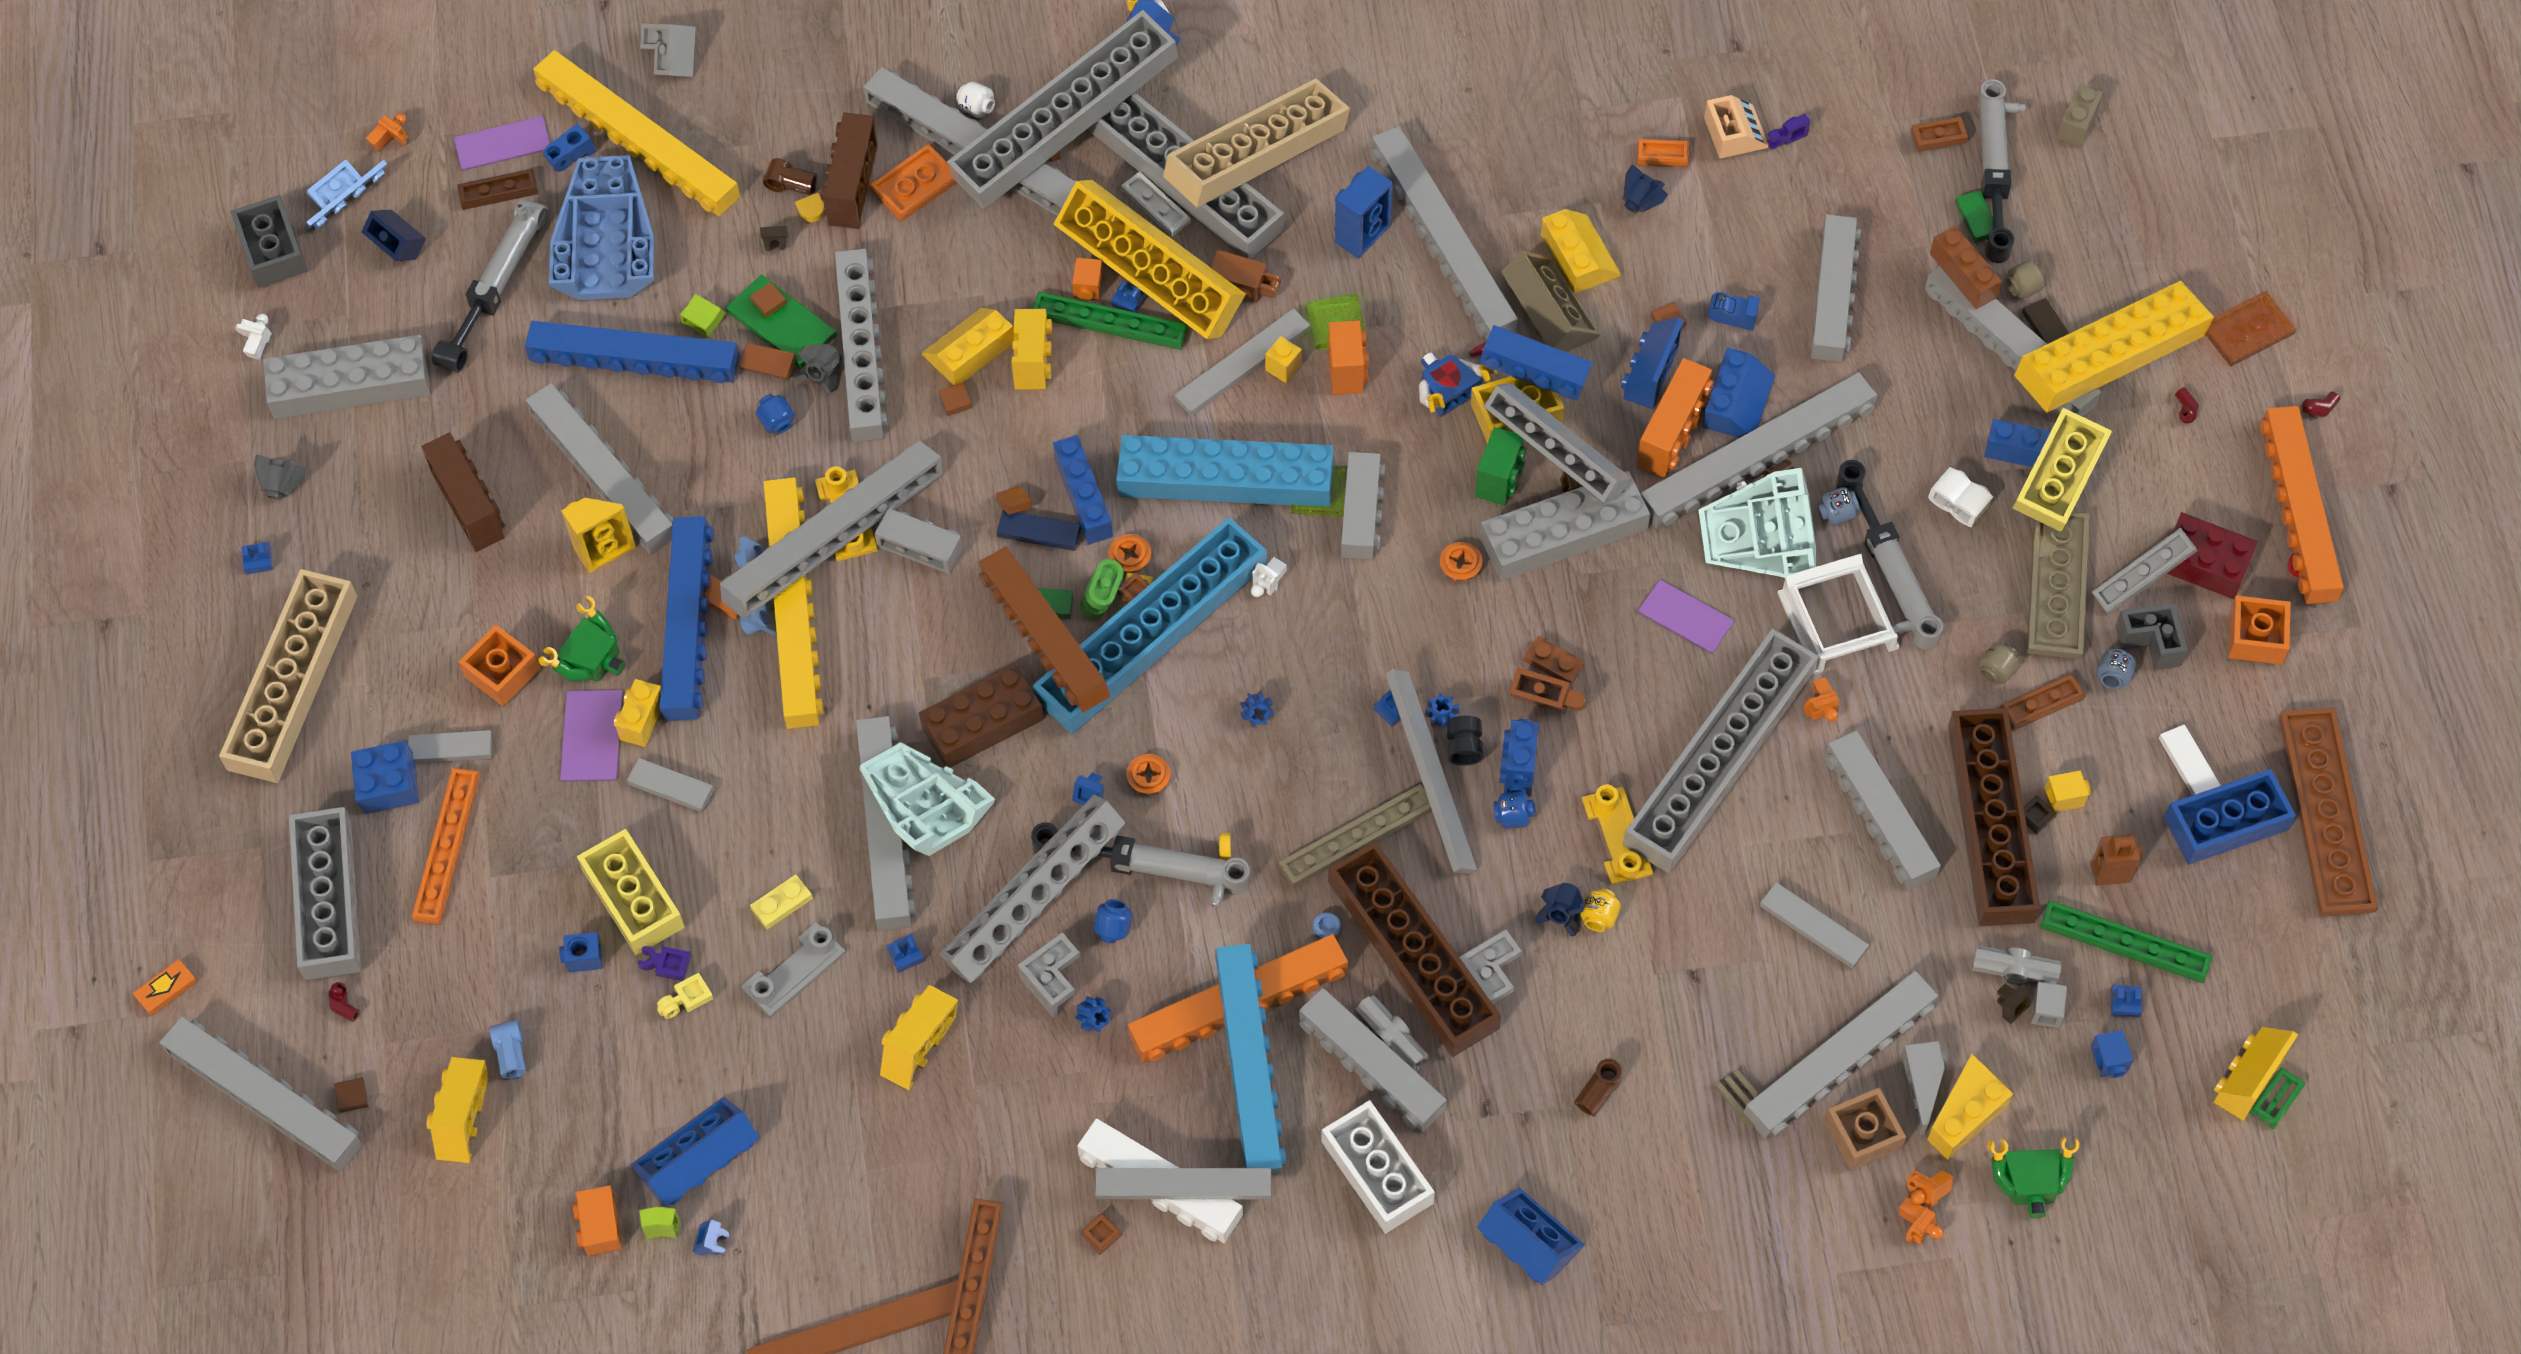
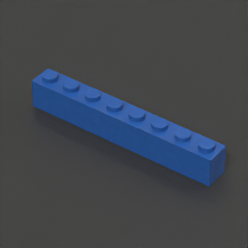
(632, 351)
(686, 619)

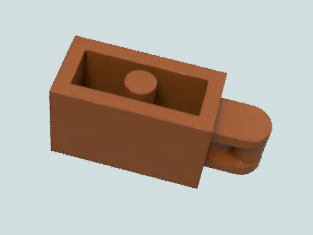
(1247, 275)
(1546, 691)
(2116, 859)

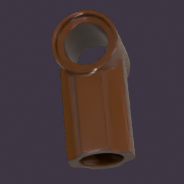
(783, 176)
(1599, 1089)

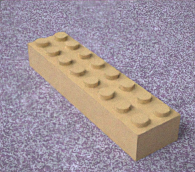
(1256, 142)
(288, 676)

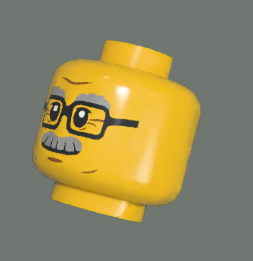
(1600, 910)

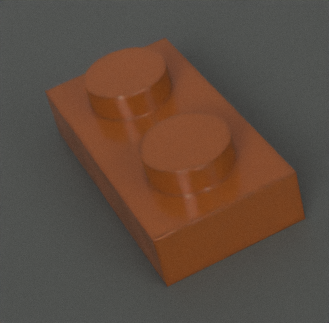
(1939, 134)
(1554, 660)

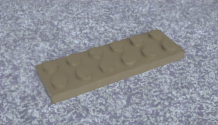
(2058, 588)

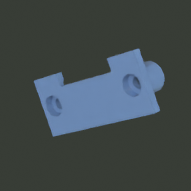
(763, 617)

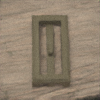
(1729, 1081)

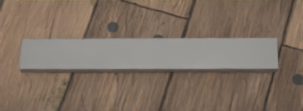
(1431, 772)

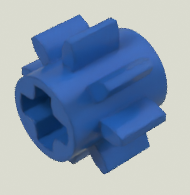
(1441, 710)
(1257, 716)
(1093, 1014)

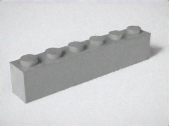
(1834, 288)
(1557, 442)
(1882, 811)
(1372, 1060)

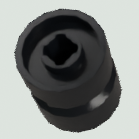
(1465, 742)

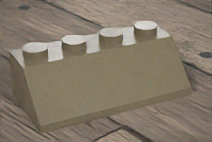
(1549, 301)

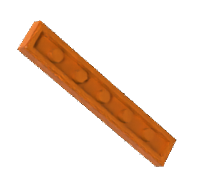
(446, 846)

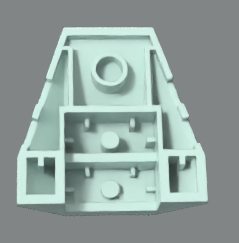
(1762, 526)
(922, 800)

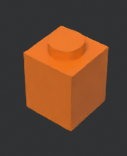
(1087, 279)

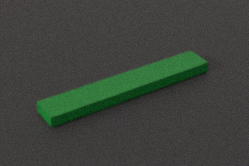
(1112, 320)
(2126, 941)

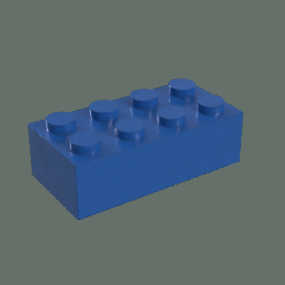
(2229, 816)

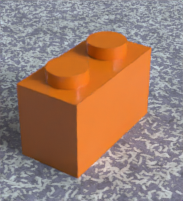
(598, 1220)

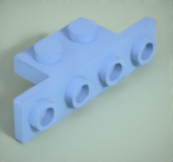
(338, 187)

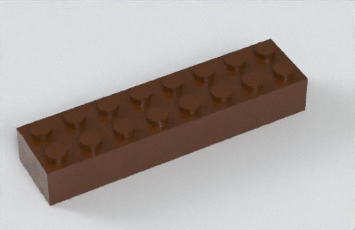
(1993, 817)
(1414, 949)

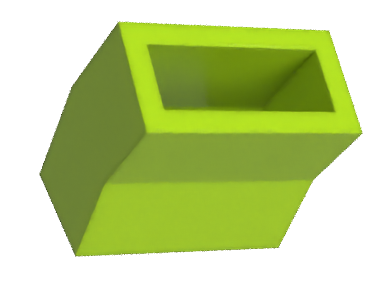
(702, 316)
(659, 1222)

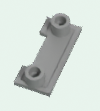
(796, 971)

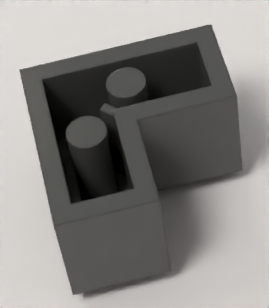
(2156, 628)

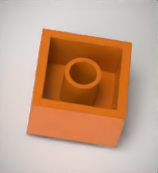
(1347, 357)
(2259, 630)
(499, 665)

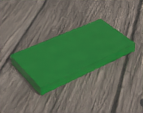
(786, 328)

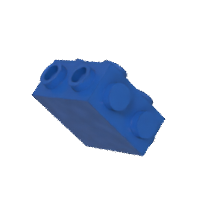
(1519, 756)

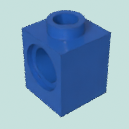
(589, 960)
(2111, 1054)

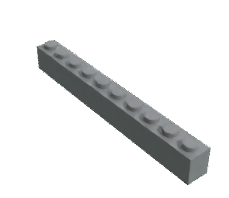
(955, 131)
(1442, 232)
(1759, 450)
(830, 529)

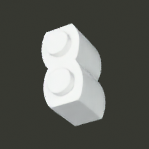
(1960, 497)

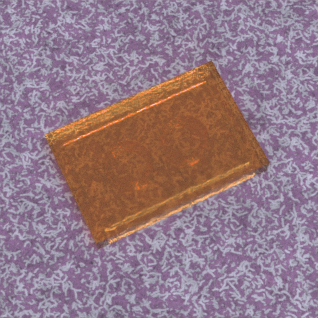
(2249, 328)

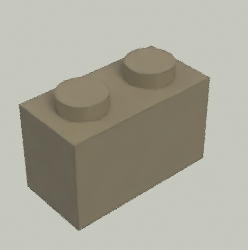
(2080, 115)

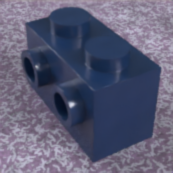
(393, 235)

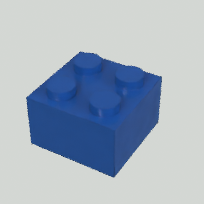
(384, 777)

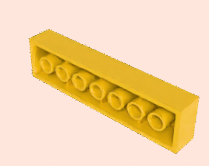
(1149, 259)
(2113, 346)

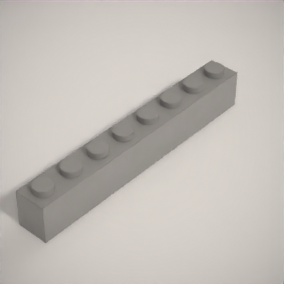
(1997, 329)
(600, 467)
(885, 847)
(1840, 1055)
(261, 1093)

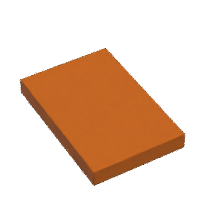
(913, 182)

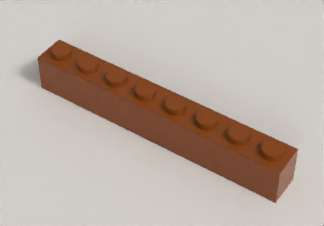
(1043, 629)

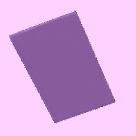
(590, 736)

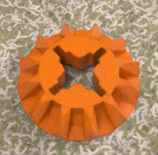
(1129, 543)
(1453, 553)
(1138, 768)

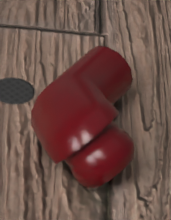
(2189, 406)
(339, 1003)

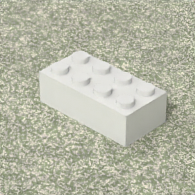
(1377, 1166)

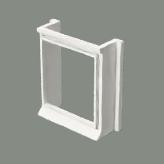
(1803, 624)

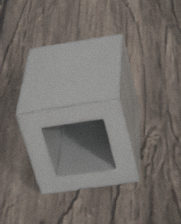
(2048, 1004)

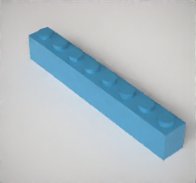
(1248, 1058)

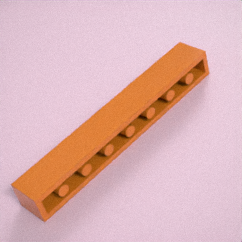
(2301, 505)
(1203, 1014)

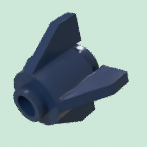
(1642, 191)
(1562, 906)

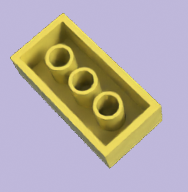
(2062, 469)
(630, 891)

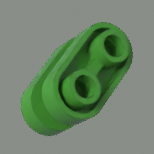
(1101, 589)

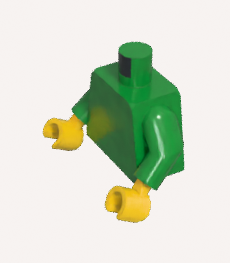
(588, 650)
(2032, 1175)

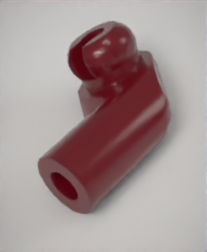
(2321, 407)

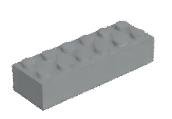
(346, 376)
(1560, 529)
(324, 893)

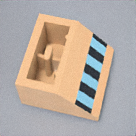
(1734, 126)

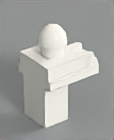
(257, 335)
(1267, 577)

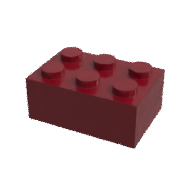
(2219, 559)

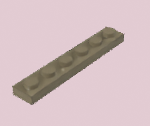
(1355, 836)

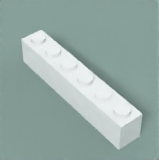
(1109, 1148)

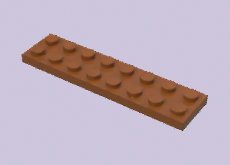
(2327, 812)

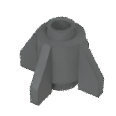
(821, 364)
(277, 476)

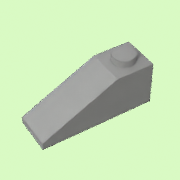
(1923, 1072)

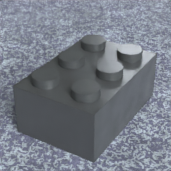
(268, 241)

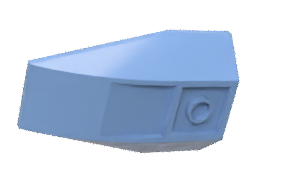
(602, 233)

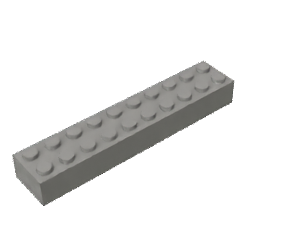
(1062, 109)
(1147, 137)
(1720, 751)

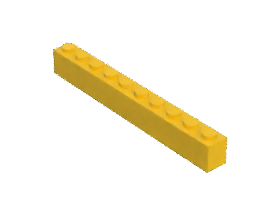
(636, 133)
(794, 614)

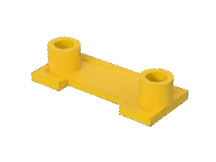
(832, 490)
(1614, 820)

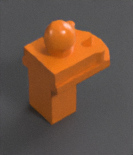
(386, 130)
(1824, 703)
(1928, 1190)
(1923, 1222)

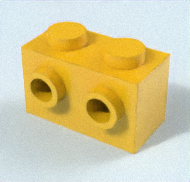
(639, 713)

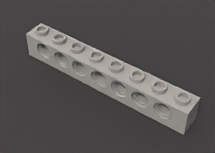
(870, 424)
(1019, 889)

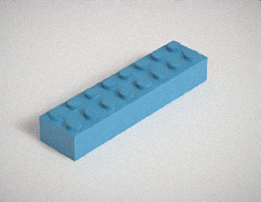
(1225, 470)

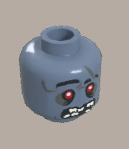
(1839, 506)
(2116, 669)

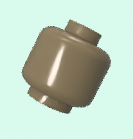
(2025, 279)
(1998, 663)

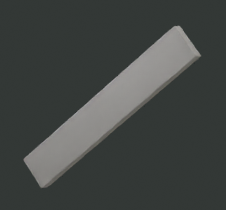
(1239, 363)
(1183, 1183)

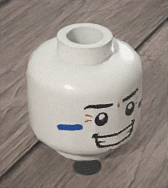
(975, 99)

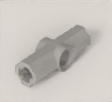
(2015, 965)
(1391, 1031)

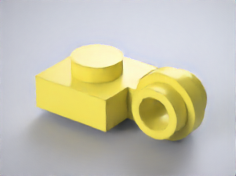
(691, 993)

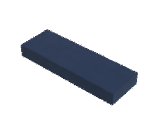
(1039, 530)

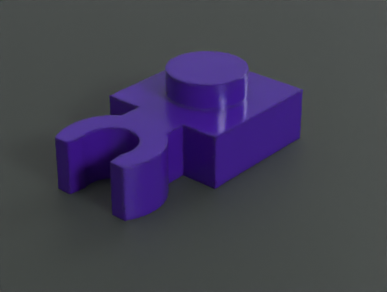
(1792, 130)
(669, 964)

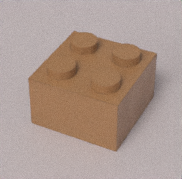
(1864, 1129)

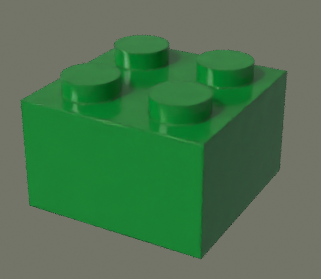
(1500, 466)

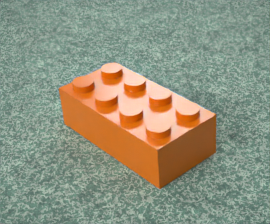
(1675, 418)

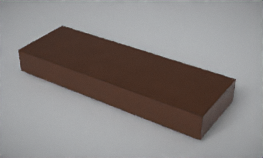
(497, 189)

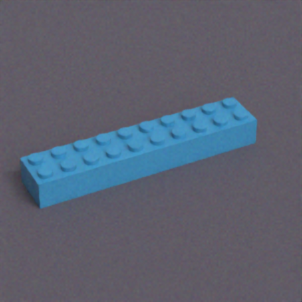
(1160, 617)

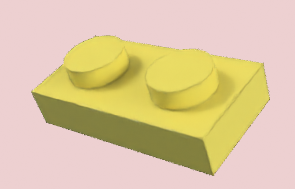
(781, 902)

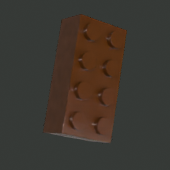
(850, 170)
(464, 491)
(981, 716)

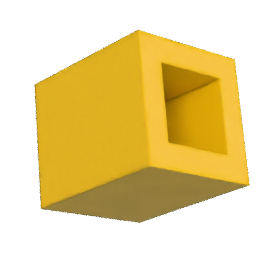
(1283, 359)
(2067, 791)

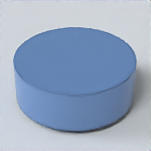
(1326, 924)

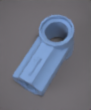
(507, 1042)

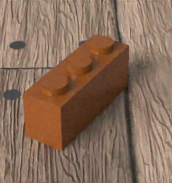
(1965, 267)

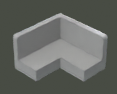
(672, 48)
(1486, 962)
(1043, 976)

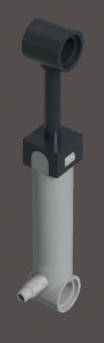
(1996, 176)
(485, 293)
(1884, 546)
(1130, 856)

